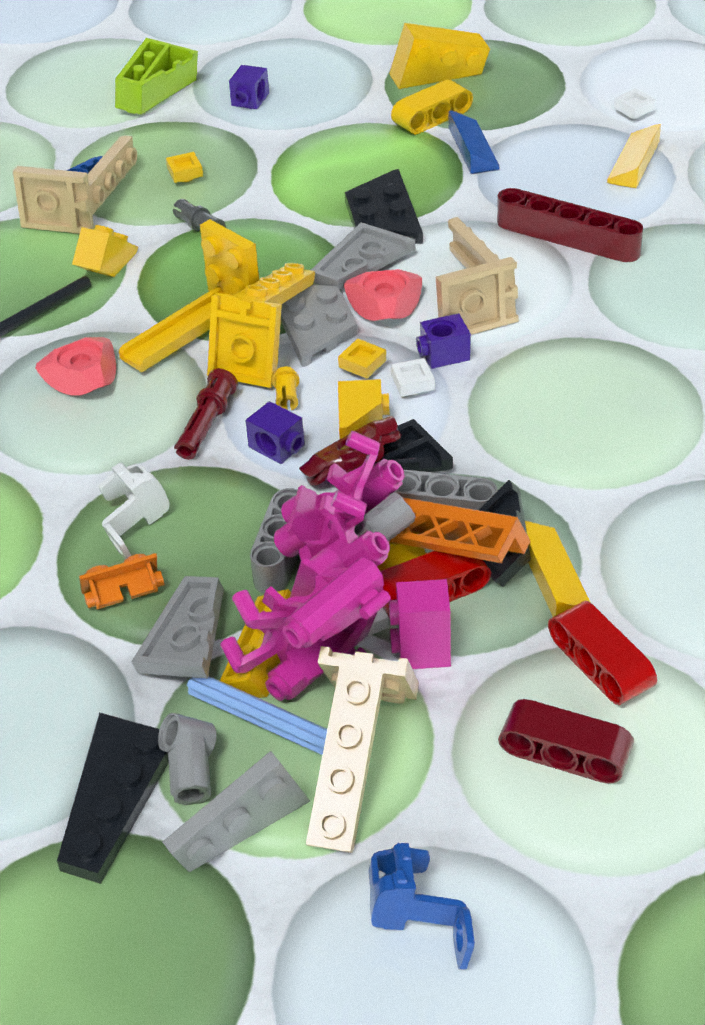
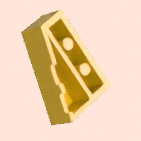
(436, 55)

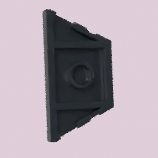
(384, 205)

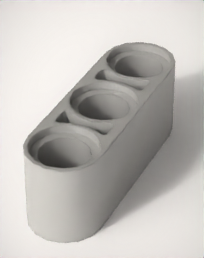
(447, 489)
(267, 562)

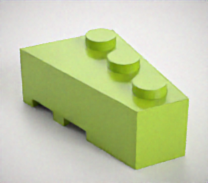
(154, 75)

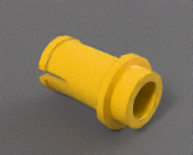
(285, 382)

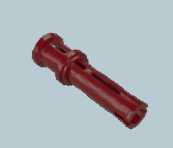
(210, 403)

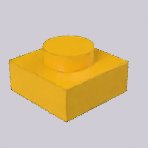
(184, 167)
(362, 358)

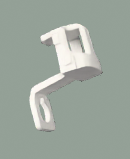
(144, 500)

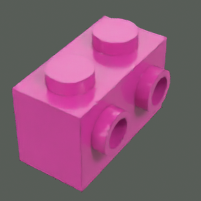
(422, 623)

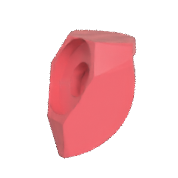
(384, 294)
(79, 366)

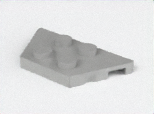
(317, 321)

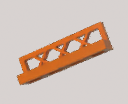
(463, 531)

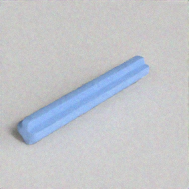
(259, 712)

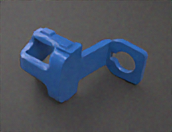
(395, 900)

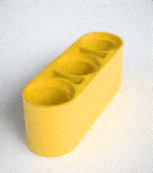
(431, 106)

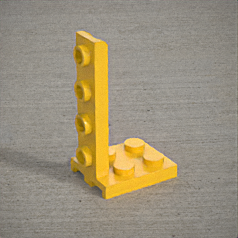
(228, 267)
(247, 325)

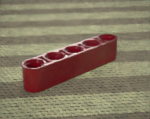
(569, 224)

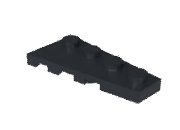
(111, 793)

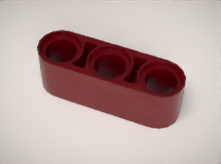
(566, 741)

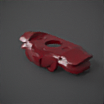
(349, 459)

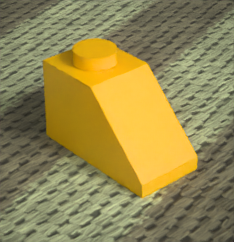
(360, 404)

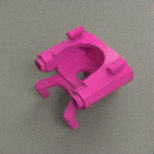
(330, 517)
(326, 609)

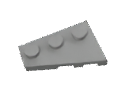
(184, 632)
(238, 812)

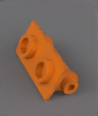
(103, 583)

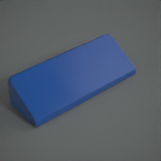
(472, 143)

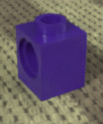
(249, 86)
(444, 341)
(275, 432)

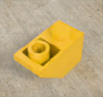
(103, 251)

